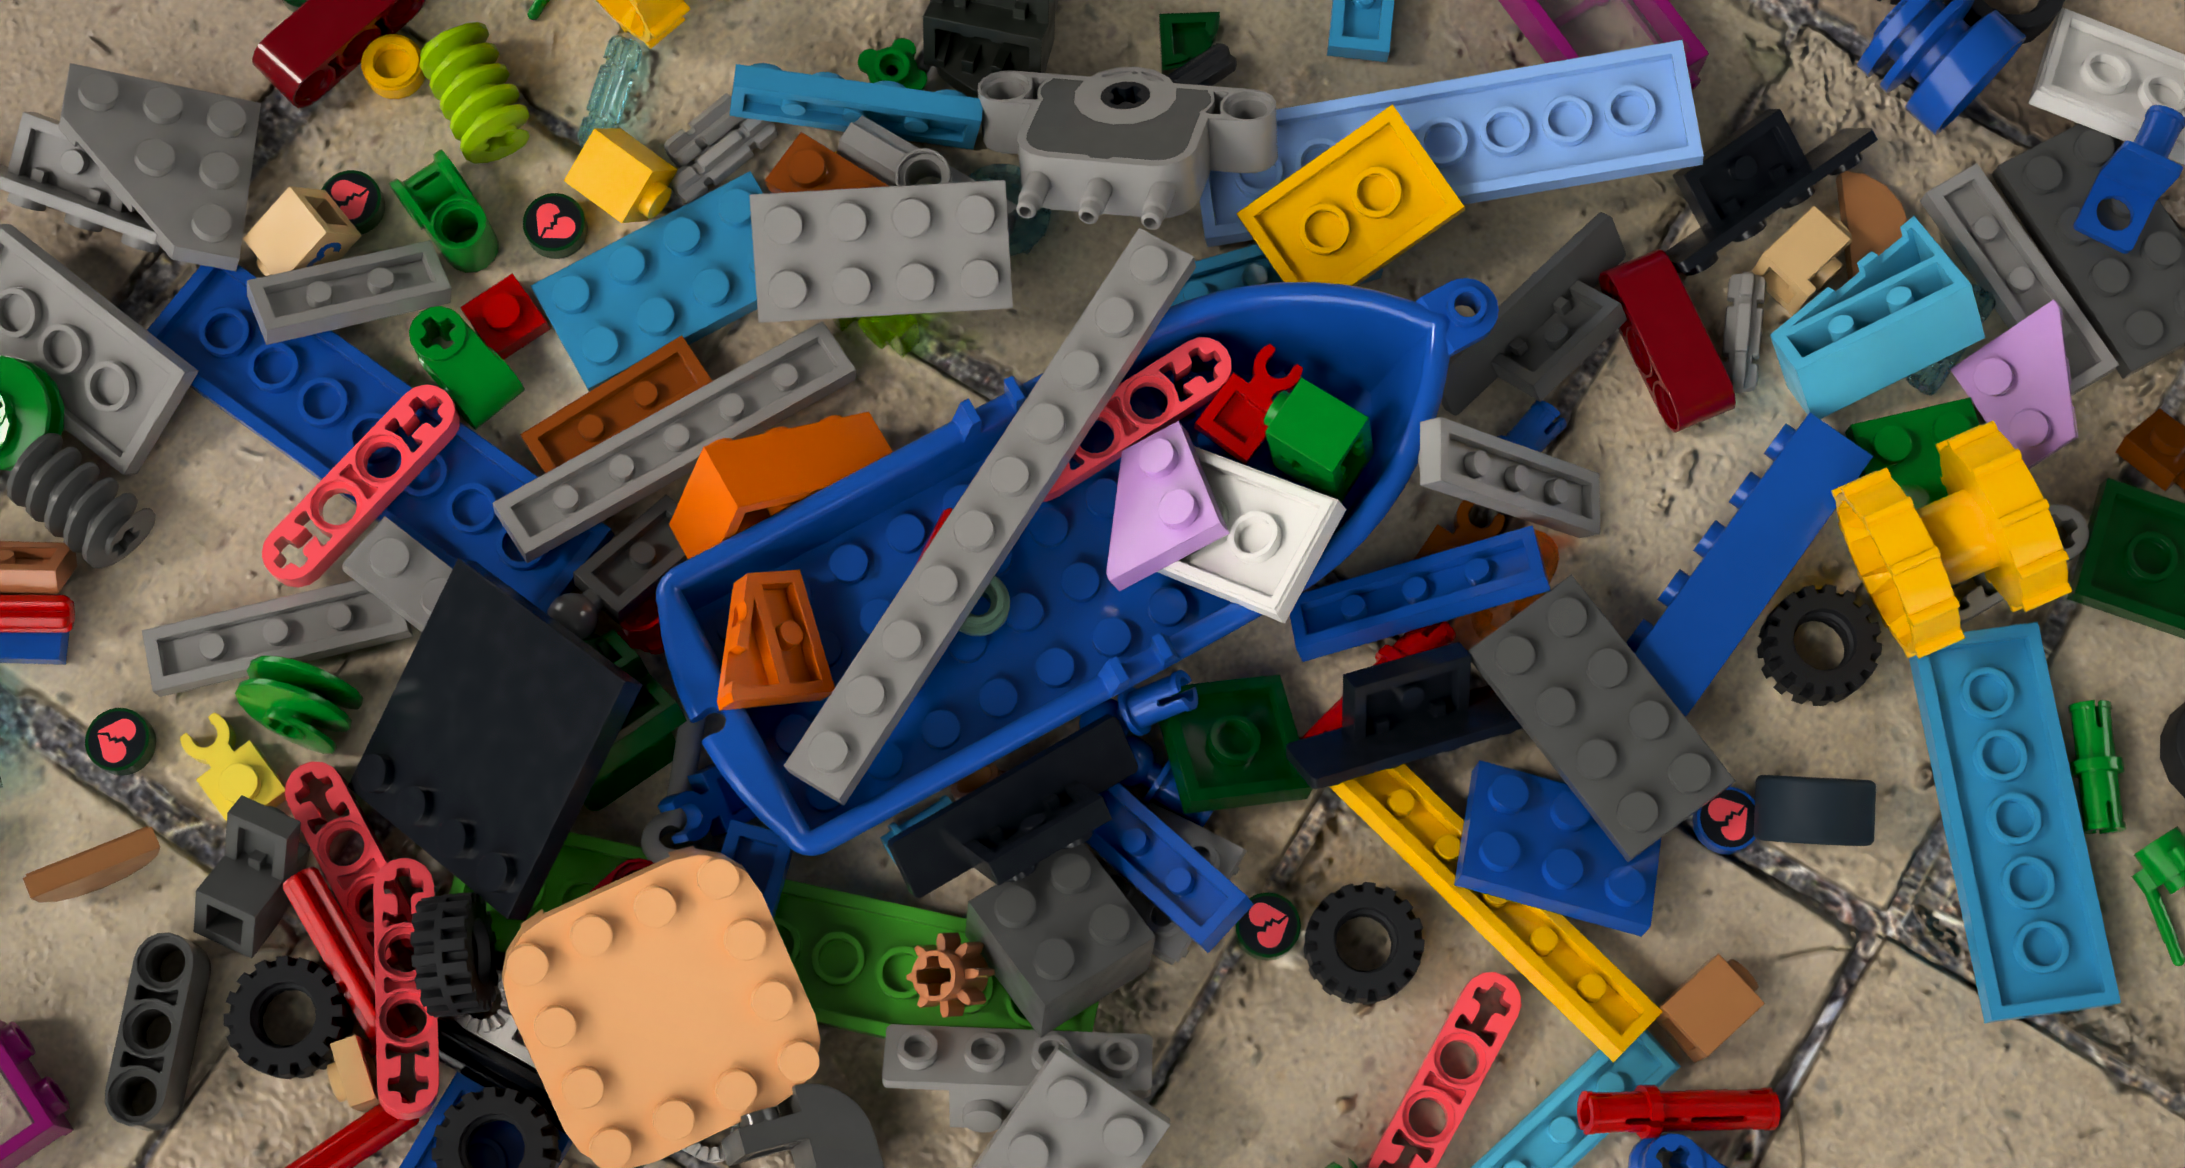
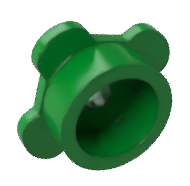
(898, 55)

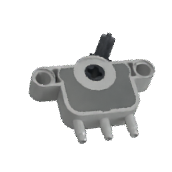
(1127, 136)

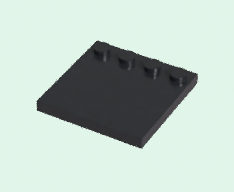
(493, 738)

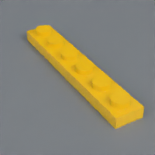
(1533, 940)

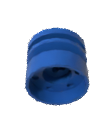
(1941, 54)

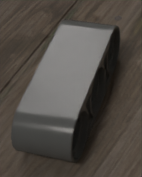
(145, 1001)

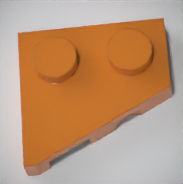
(772, 645)

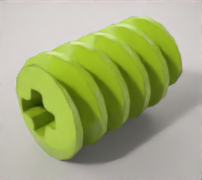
(474, 93)

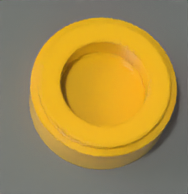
(392, 66)

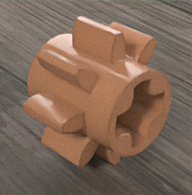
(933, 970)

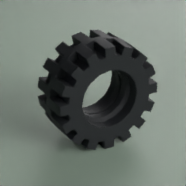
(1849, 623)
(1394, 916)
(454, 954)
(255, 994)
(496, 1105)

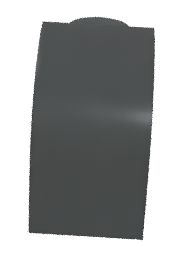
(244, 891)
(817, 1126)

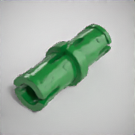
(2097, 767)

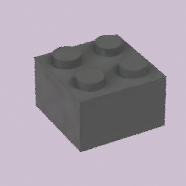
(1060, 937)

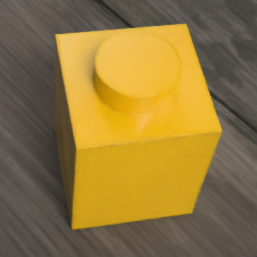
(622, 176)

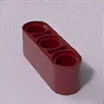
(326, 43)
(1668, 341)

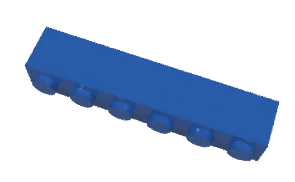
(1746, 558)

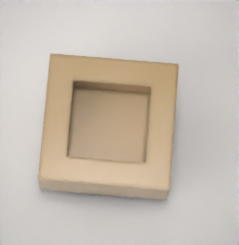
(354, 1073)

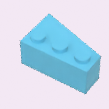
(1878, 326)

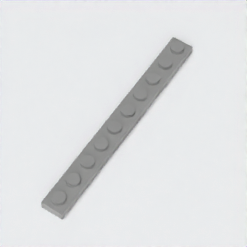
(990, 517)

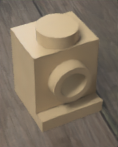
(1803, 259)

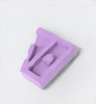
(2025, 385)
(1160, 507)

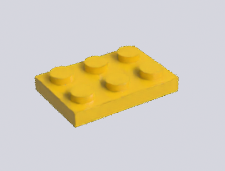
(1353, 206)

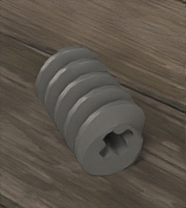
(76, 505)

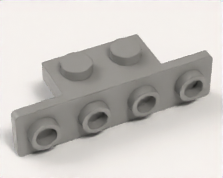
(56, 174)
(995, 1066)

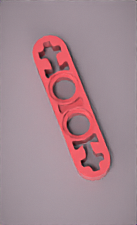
(1129, 427)
(352, 478)
(348, 881)
(400, 988)
(1436, 1085)

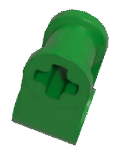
(443, 207)
(466, 370)

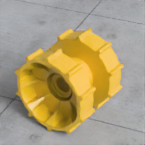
(1986, 524)

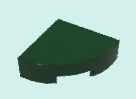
(1185, 37)

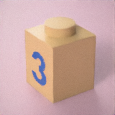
(301, 232)

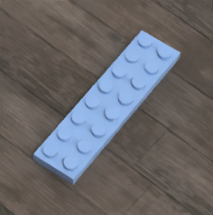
(1501, 130)

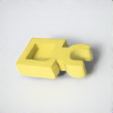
(234, 771)

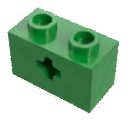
(1318, 439)

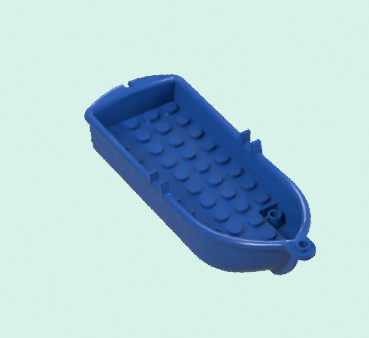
(1067, 627)

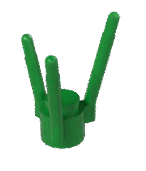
(2163, 864)

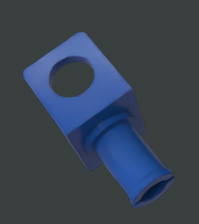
(2136, 177)

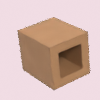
(1709, 1006)

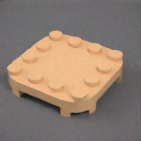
(660, 1008)

